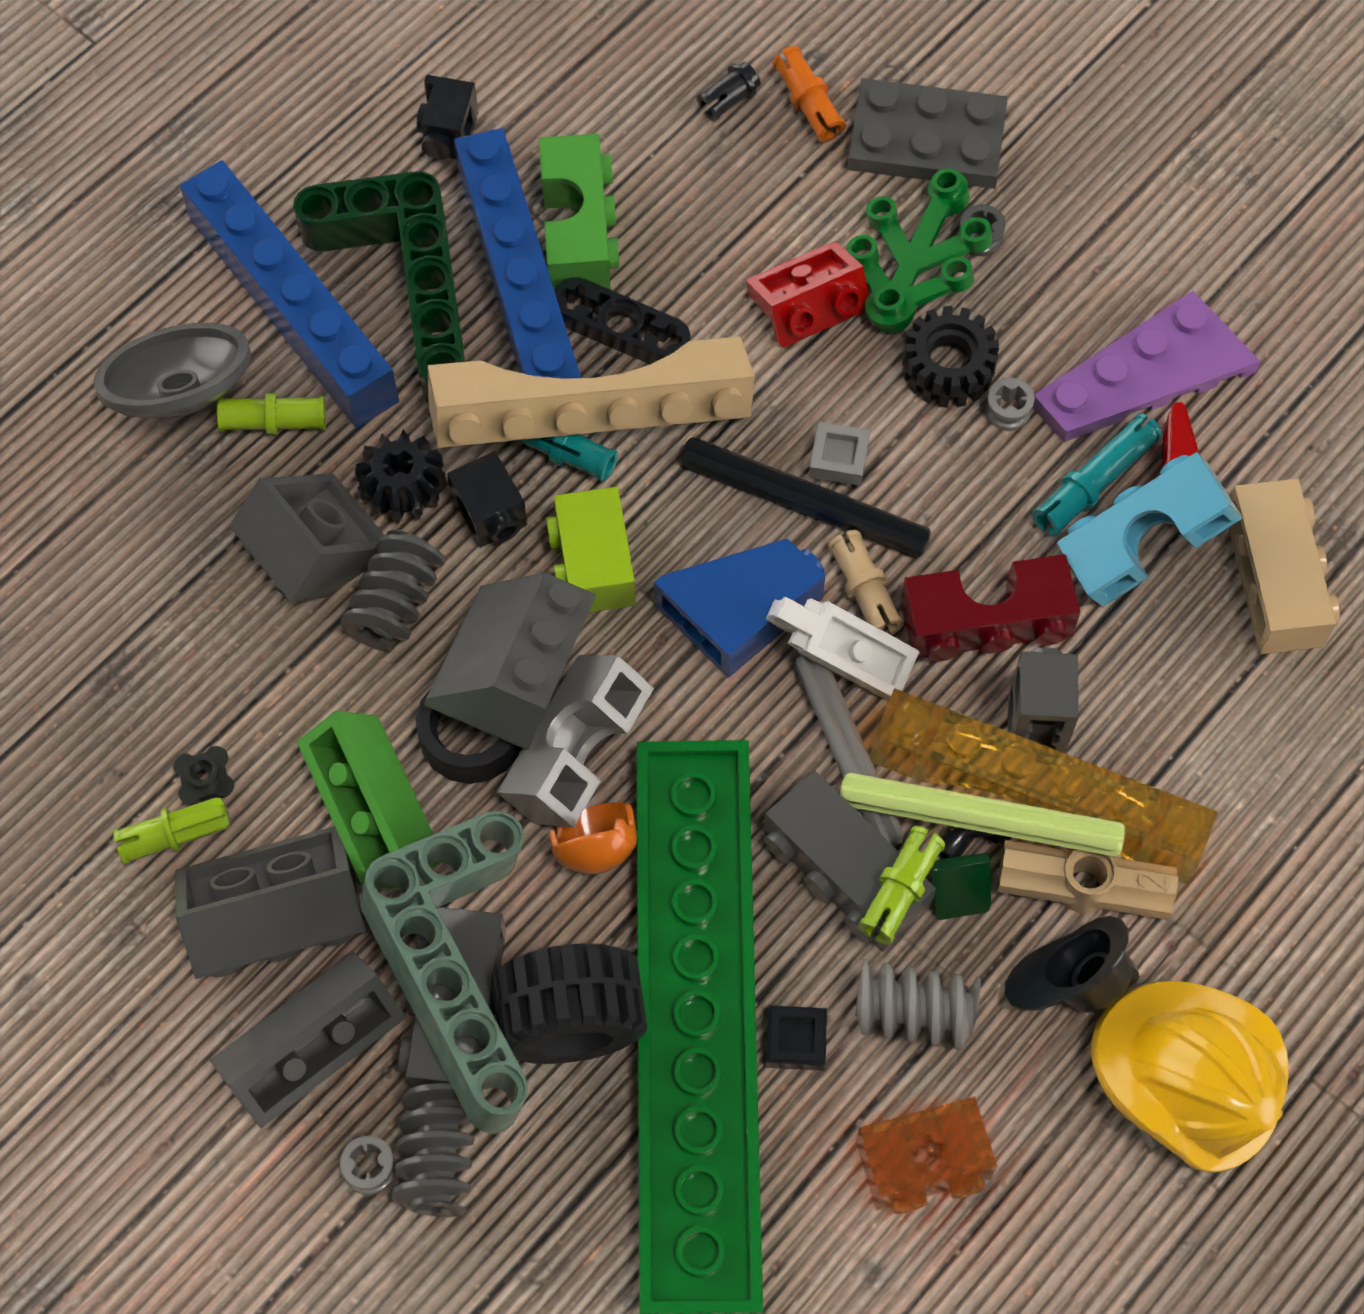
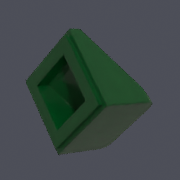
(961, 886)

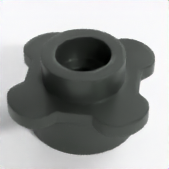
(215, 785)

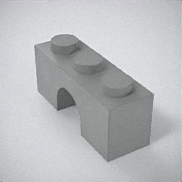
(593, 701)

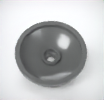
(173, 370)

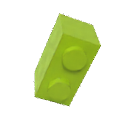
(593, 546)

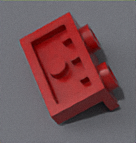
(810, 292)

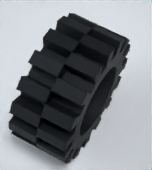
(956, 332)

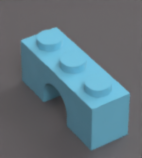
(1106, 545)

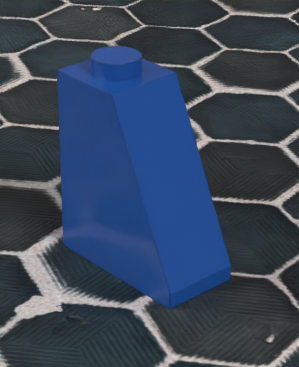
(727, 599)

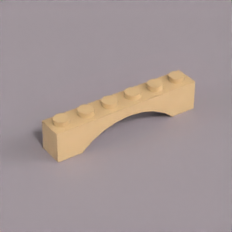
(492, 404)

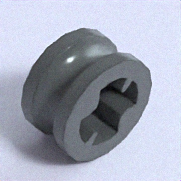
(996, 222)

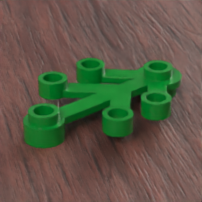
(947, 196)

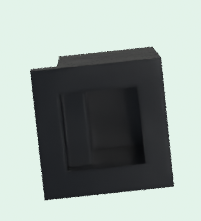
(447, 115)

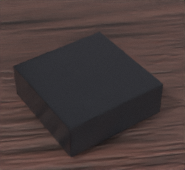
(796, 1038)

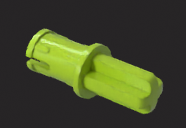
(172, 829)

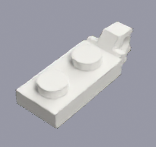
(845, 644)

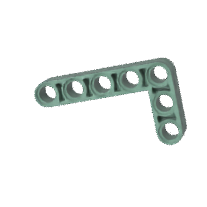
(442, 962)

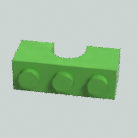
(574, 179)

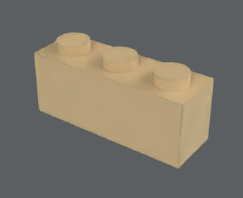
(1282, 567)

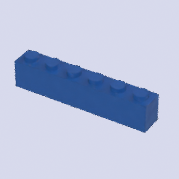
(514, 256)
(290, 294)

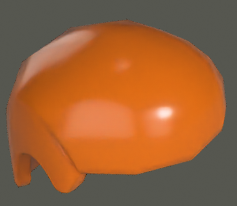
(598, 840)

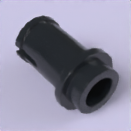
(730, 90)

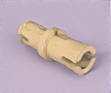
(865, 582)

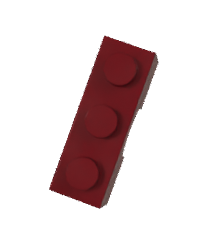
(947, 621)

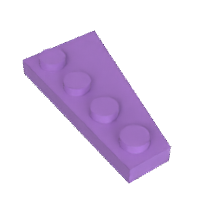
(1147, 367)

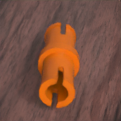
(809, 94)

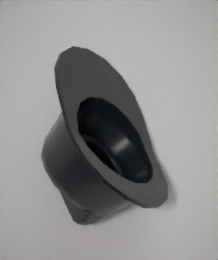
(1078, 970)

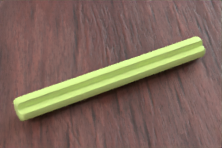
(984, 814)

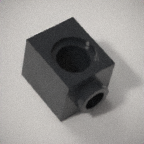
(488, 500)

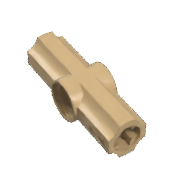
(1123, 887)

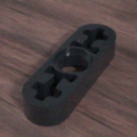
(612, 304)

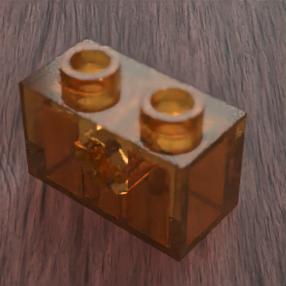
(947, 1131)

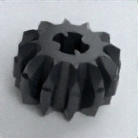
(400, 476)

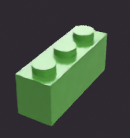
(363, 788)

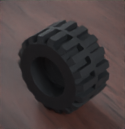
(569, 1003)

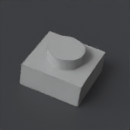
(839, 453)

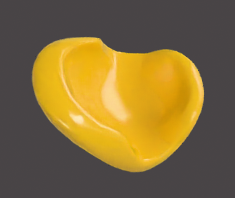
(1193, 1070)

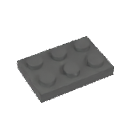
(925, 130)

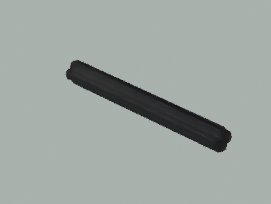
(805, 497)

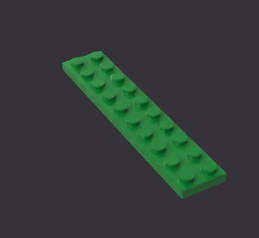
(700, 1043)

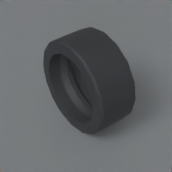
(460, 767)

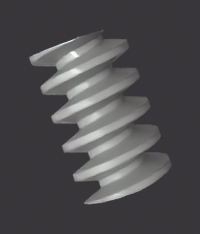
(917, 1004)

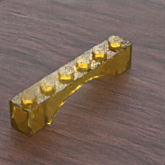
(961, 751)

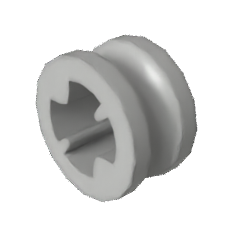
(1008, 390)
(349, 1169)

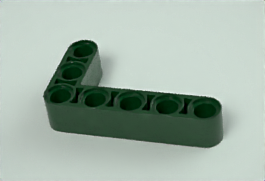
(394, 218)

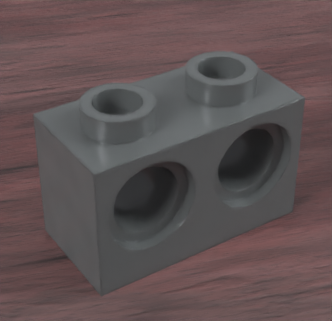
(1044, 697)

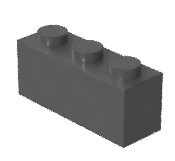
(836, 852)
(481, 943)
(307, 1039)

